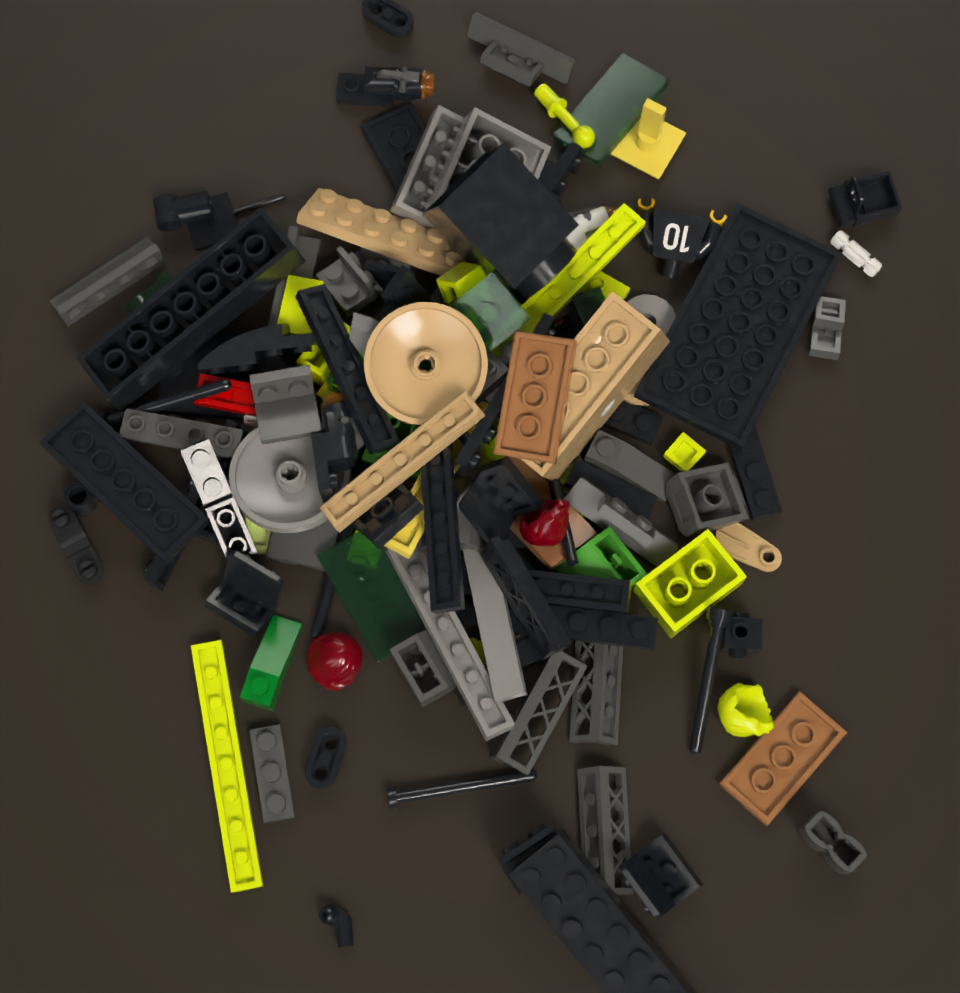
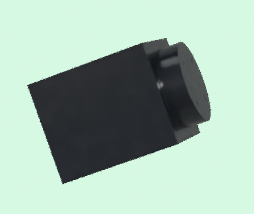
(505, 222)

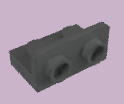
(348, 283)

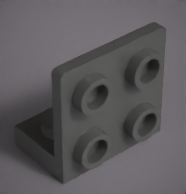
(285, 404)

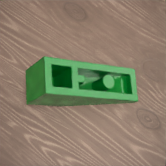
(271, 663)

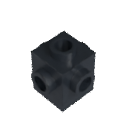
(751, 636)

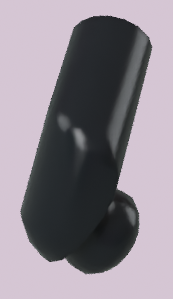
(340, 921)

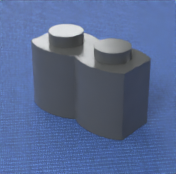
(839, 850)

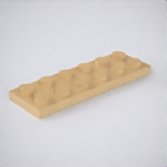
(379, 231)

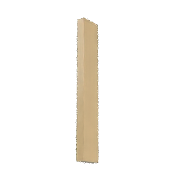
(402, 461)

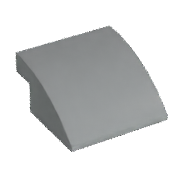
(450, 148)

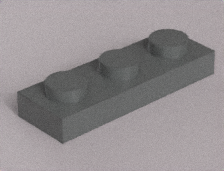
(272, 774)

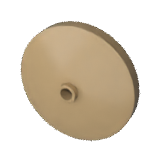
(420, 334)

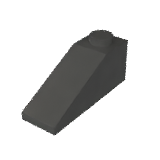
(628, 464)

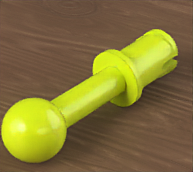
(556, 107)

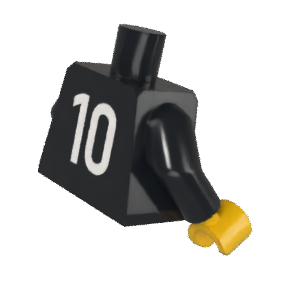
(677, 236)

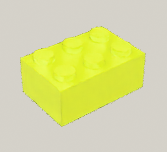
(689, 583)

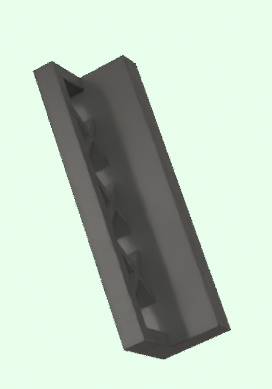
(309, 249)
(108, 281)
(605, 683)
(528, 706)
(596, 823)

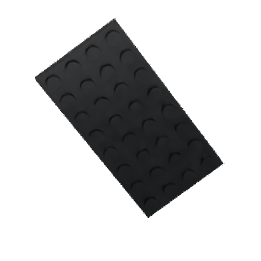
(738, 326)

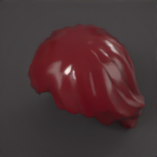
(547, 525)
(334, 660)

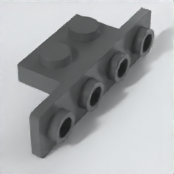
(517, 53)
(177, 432)
(632, 529)

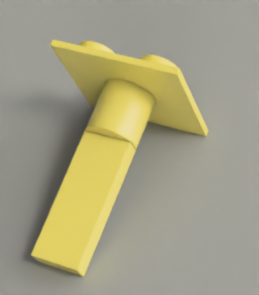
(650, 142)

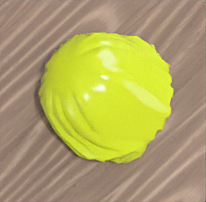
(745, 711)

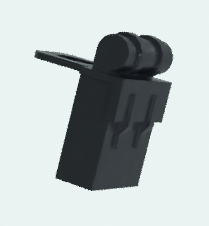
(864, 200)

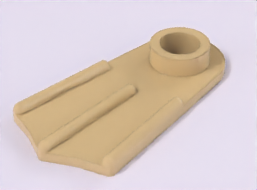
(748, 547)

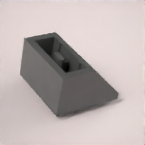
(423, 668)

